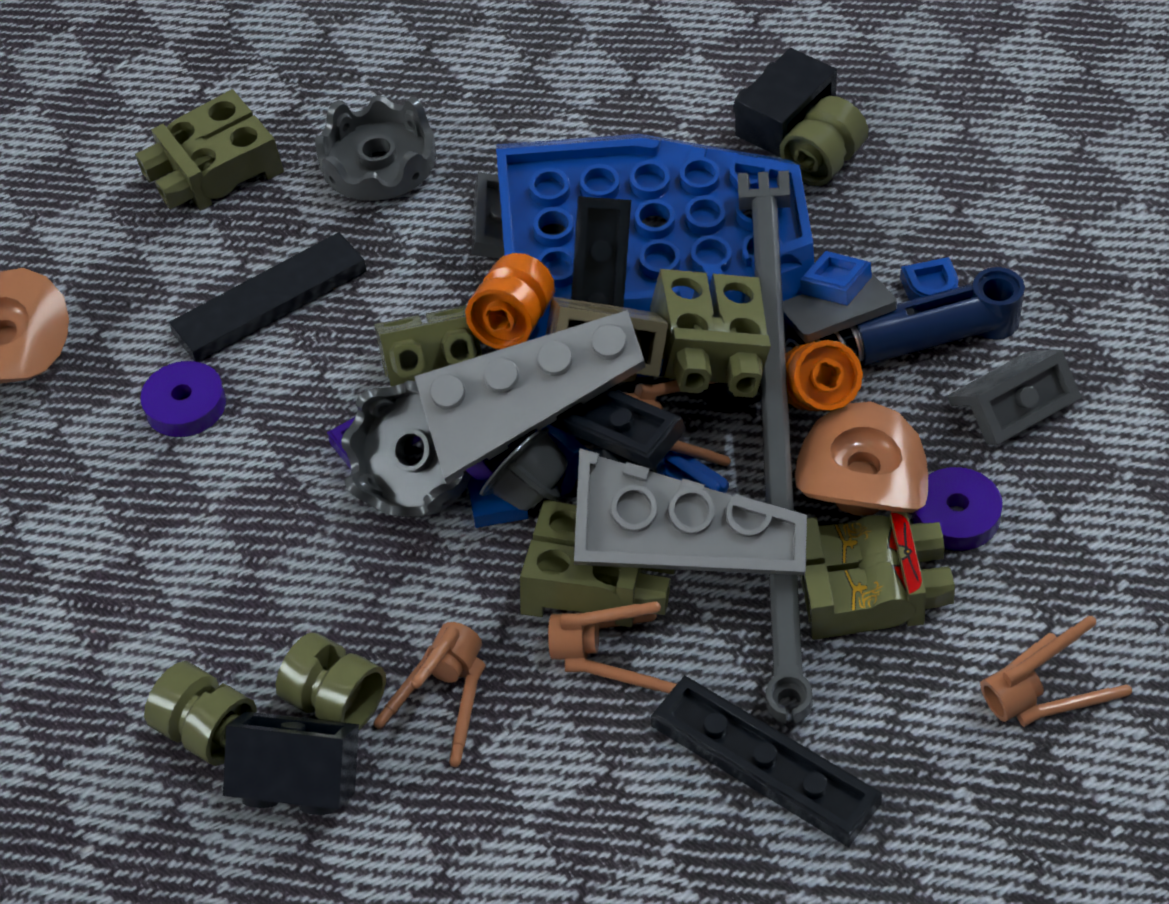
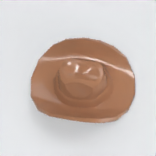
(31, 324)
(864, 461)

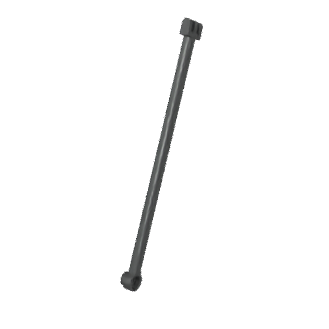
(784, 595)

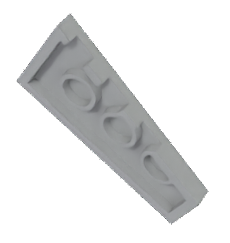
(505, 394)
(670, 523)

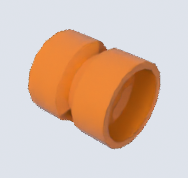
(510, 301)
(822, 375)

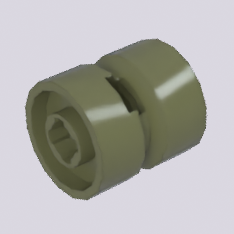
(825, 139)
(330, 682)
(195, 710)

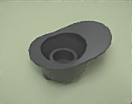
(529, 473)

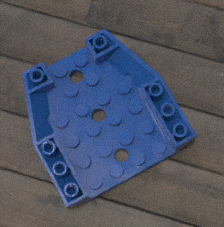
(664, 178)

